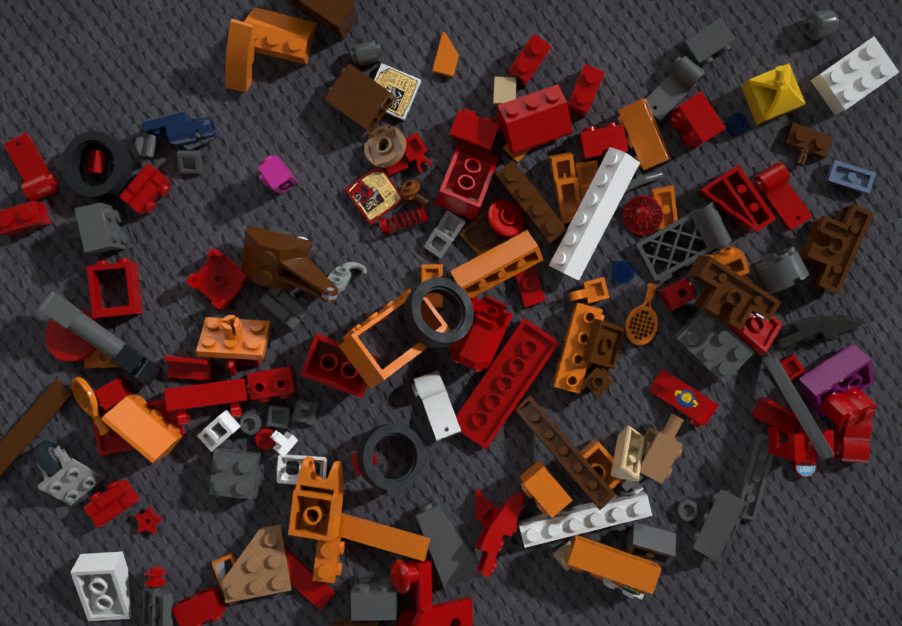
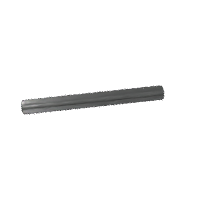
(797, 405)

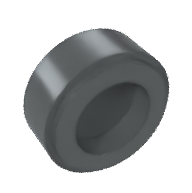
(687, 509)

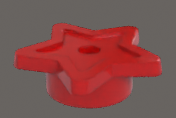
(150, 515)

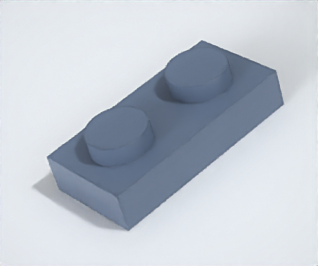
(850, 177)

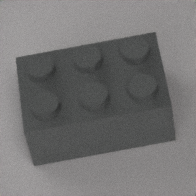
(712, 345)

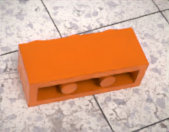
(643, 134)

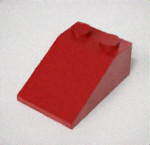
(466, 180)

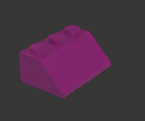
(837, 374)

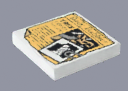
(401, 86)

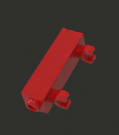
(207, 394)

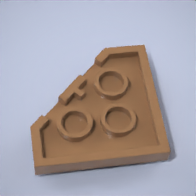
(260, 568)

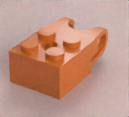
(319, 495)

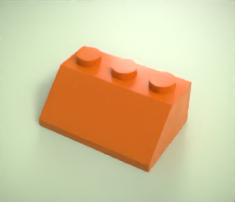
(282, 35)
(143, 427)

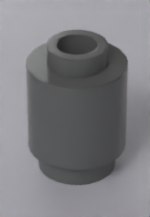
(366, 53)

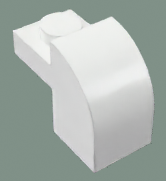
(218, 430)

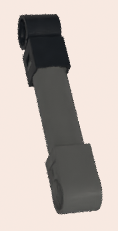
(100, 338)

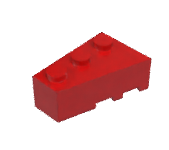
(738, 199)

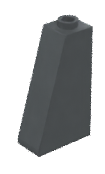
(449, 550)

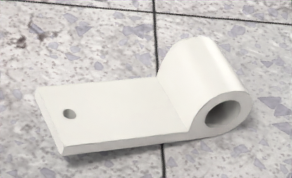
(436, 404)

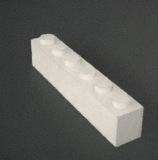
(594, 213)
(584, 519)

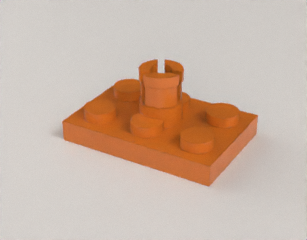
(233, 338)

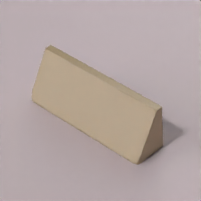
(628, 455)

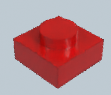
(96, 162)

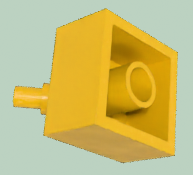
(773, 94)

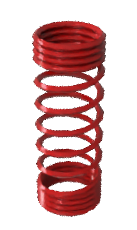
(383, 224)

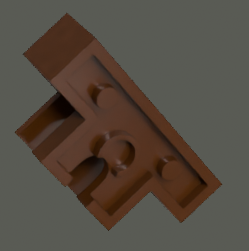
(833, 246)
(729, 295)

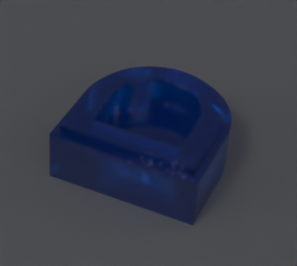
(622, 271)

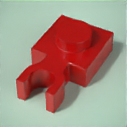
(415, 150)

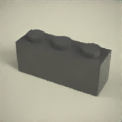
(720, 525)

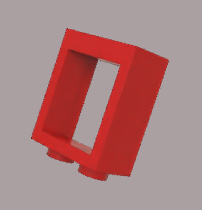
(132, 285)

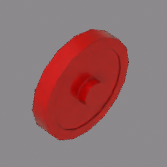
(66, 344)

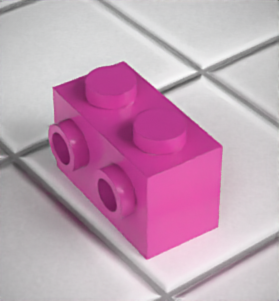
(276, 174)

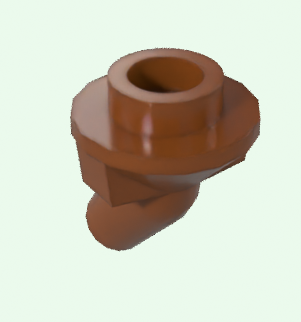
(410, 191)

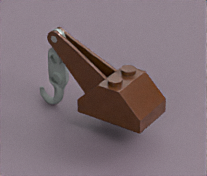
(285, 262)

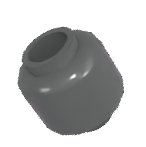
(821, 24)

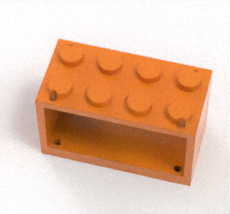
(363, 360)

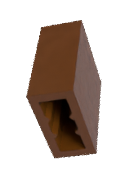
(359, 98)

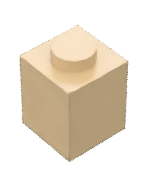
(503, 90)

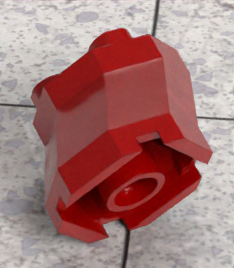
(483, 338)

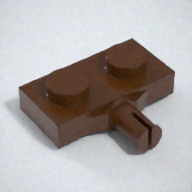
(807, 143)

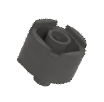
(781, 271)

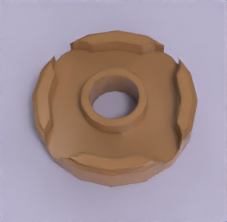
(394, 151)

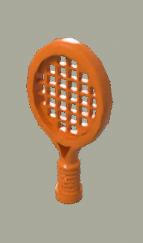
(644, 340)
(87, 401)

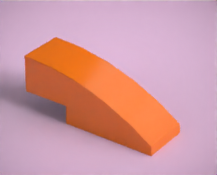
(239, 56)
(565, 185)

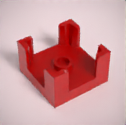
(219, 279)
(798, 446)

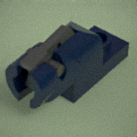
(183, 131)

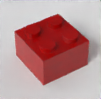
(696, 121)

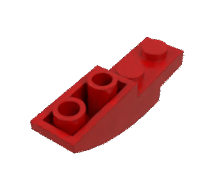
(500, 523)

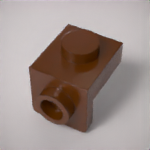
(597, 380)

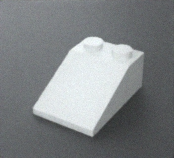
(103, 585)

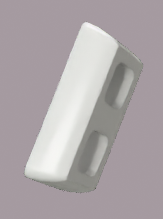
(284, 478)

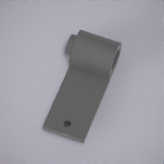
(675, 87)

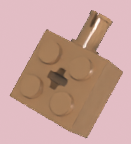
(661, 450)

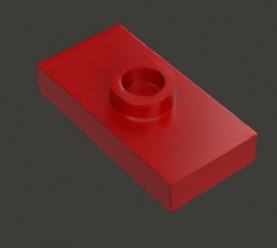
(530, 287)

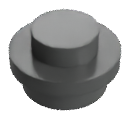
(250, 423)

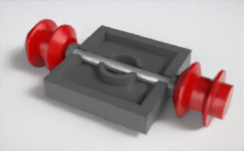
(156, 601)

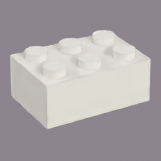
(854, 76)

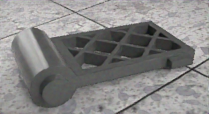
(711, 232)

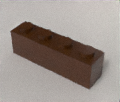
(530, 202)

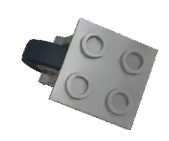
(63, 476)

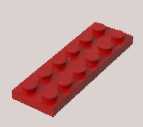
(505, 382)

